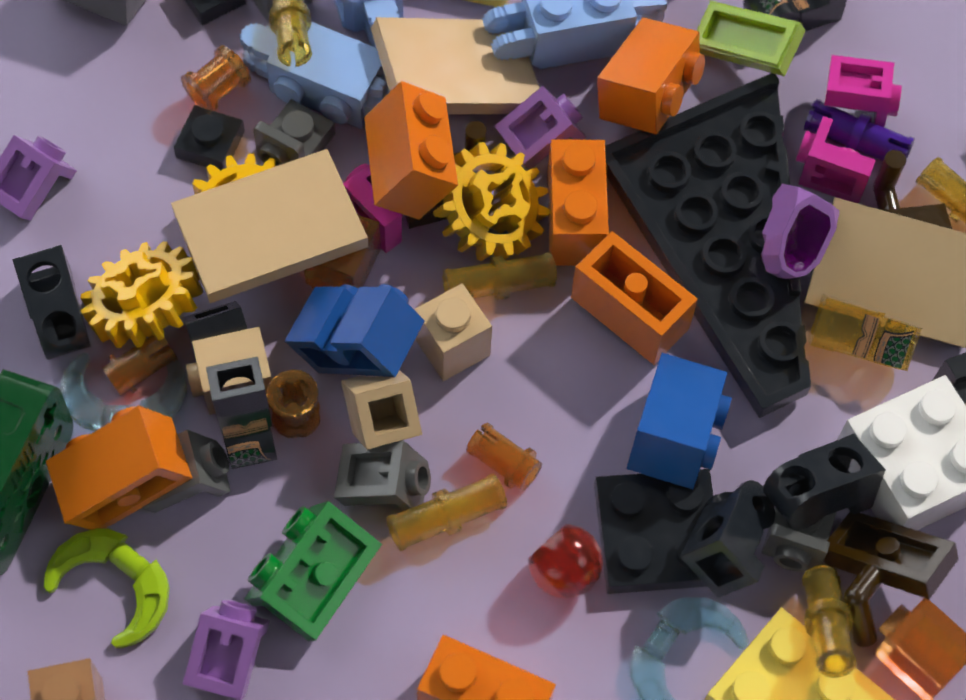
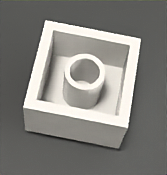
(923, 451)

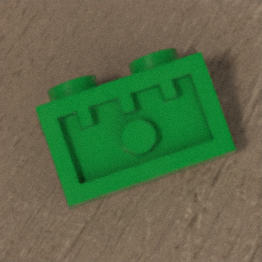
(312, 568)

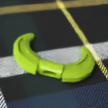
(107, 545)

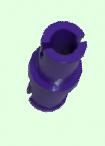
(858, 132)

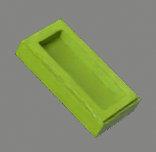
(749, 37)

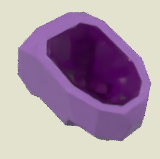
(797, 232)

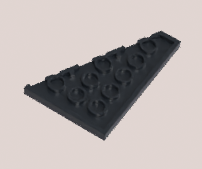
(702, 207)

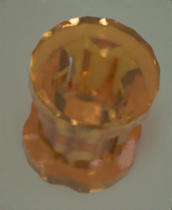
(216, 78)
(296, 388)

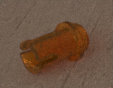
(136, 364)
(505, 457)

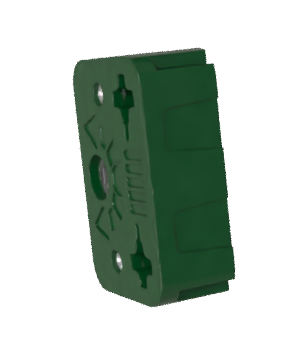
(32, 430)

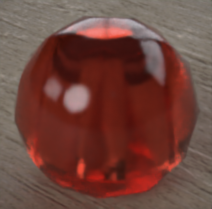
(567, 563)

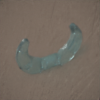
(89, 410)
(682, 616)

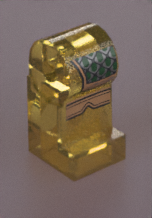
(863, 333)

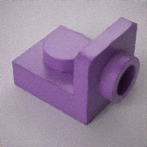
(537, 122)
(29, 173)
(225, 649)

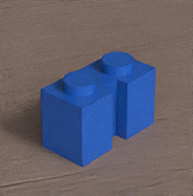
(355, 330)
(678, 422)

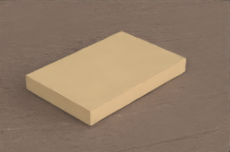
(454, 62)
(269, 225)
(897, 269)

